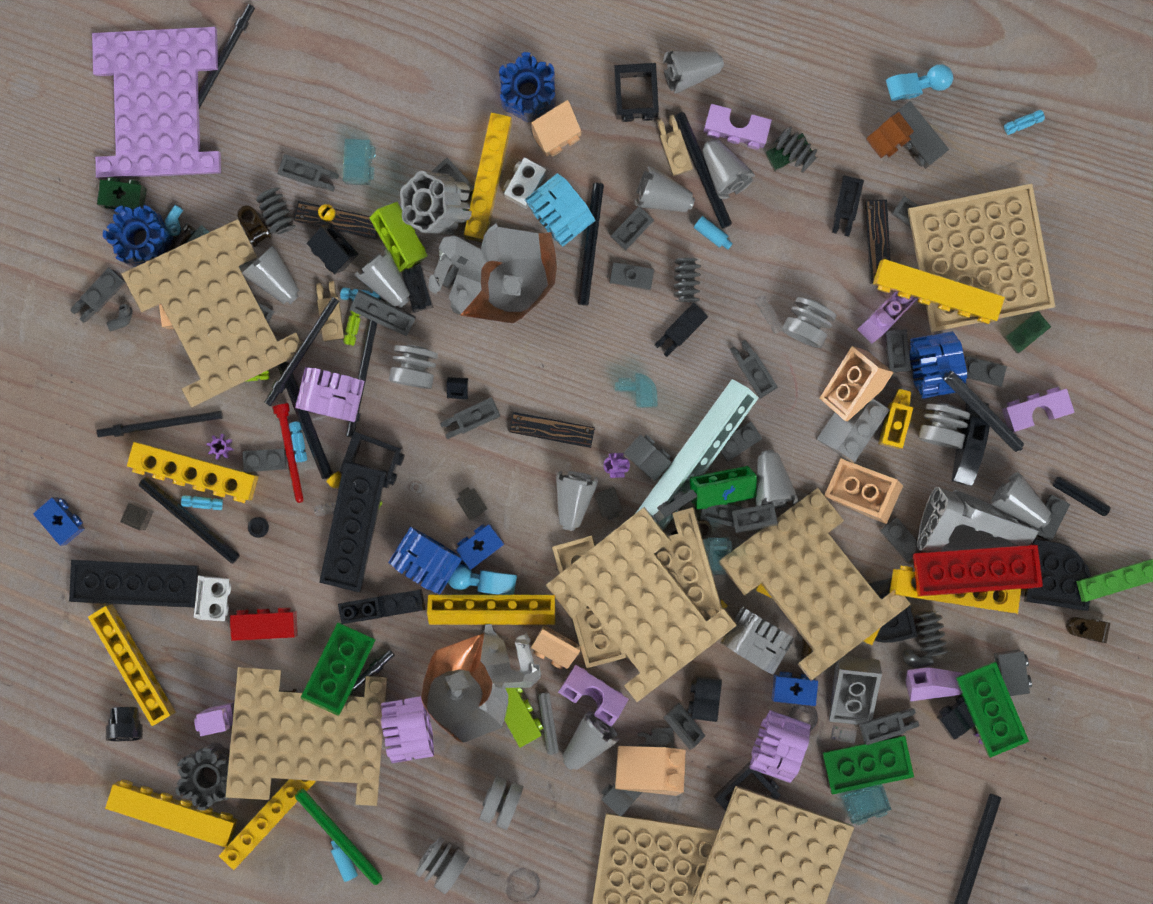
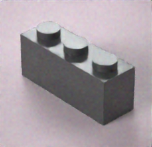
(924, 141)

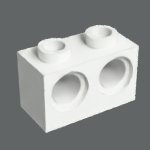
(528, 184)
(206, 598)

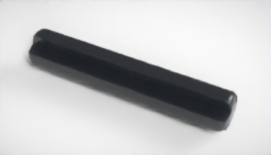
(1081, 496)

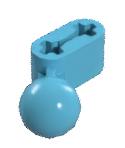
(910, 85)
(486, 581)

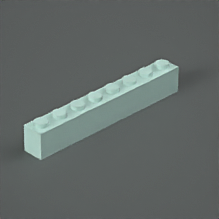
(702, 446)

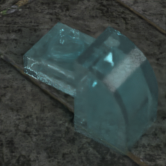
(644, 390)
(716, 550)

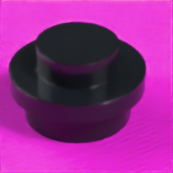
(258, 527)

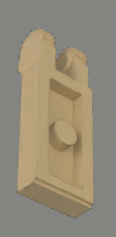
(674, 147)
(333, 327)

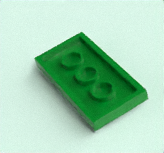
(338, 669)
(992, 709)
(868, 765)

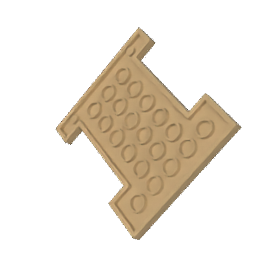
(212, 310)
(684, 559)
(812, 582)
(639, 602)
(293, 739)

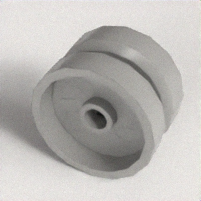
(501, 802)

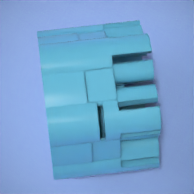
(560, 209)

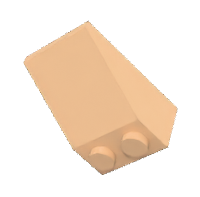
(556, 129)
(855, 383)
(864, 490)
(555, 647)
(650, 769)

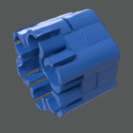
(527, 71)
(130, 222)
(937, 356)
(425, 560)

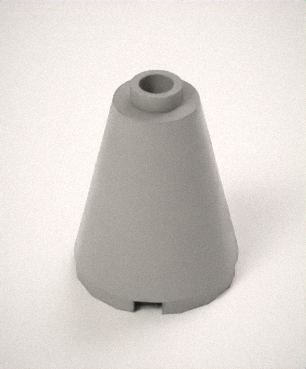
(690, 68)
(726, 169)
(662, 193)
(273, 276)
(385, 279)
(773, 481)
(574, 496)
(1021, 502)
(589, 741)

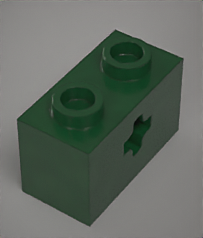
(111, 188)

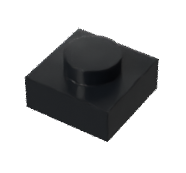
(457, 388)

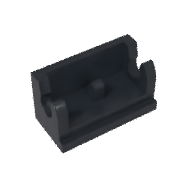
(418, 289)

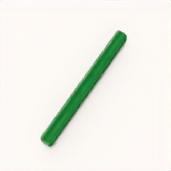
(338, 836)

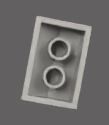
(852, 436)

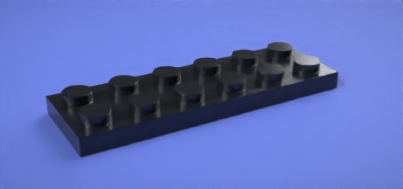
(353, 526)
(133, 583)

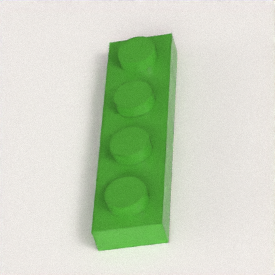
(1116, 580)

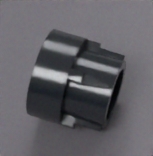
(124, 725)

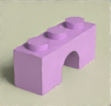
(719, 125)
(1055, 403)
(608, 701)
(215, 719)

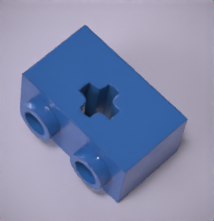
(48, 517)
(474, 557)
(782, 693)

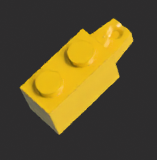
(896, 421)

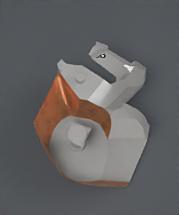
(502, 277)
(469, 680)

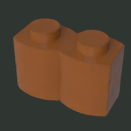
(890, 135)

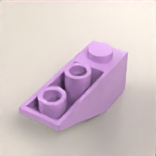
(885, 317)
(931, 683)

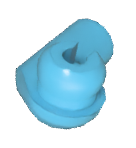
(172, 221)

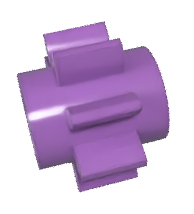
(218, 452)
(616, 465)

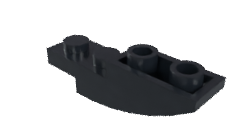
(969, 458)
(381, 606)

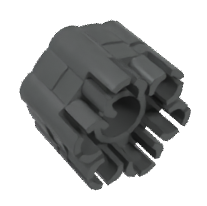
(192, 779)

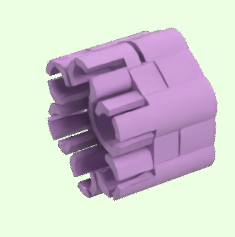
(329, 394)
(411, 730)
(781, 746)

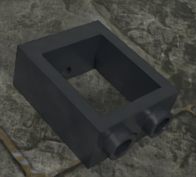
(630, 71)
(353, 449)
(721, 795)

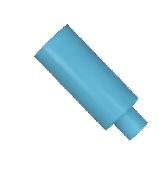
(712, 233)
(343, 863)

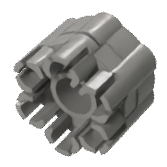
(434, 203)
(758, 641)

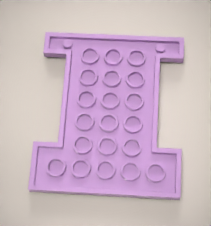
(156, 100)

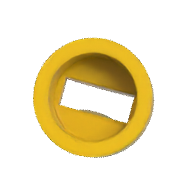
(330, 213)
(334, 480)

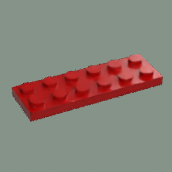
(977, 570)

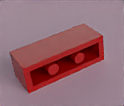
(263, 624)

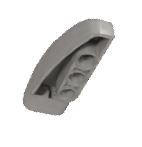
(965, 523)

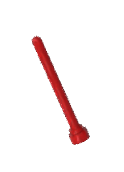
(282, 412)

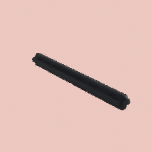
(702, 169)
(590, 245)
(983, 411)
(307, 426)
(189, 520)
(978, 849)

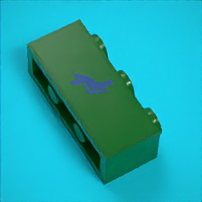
(723, 487)

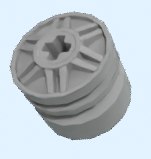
(810, 319)
(413, 366)
(944, 426)
(442, 865)

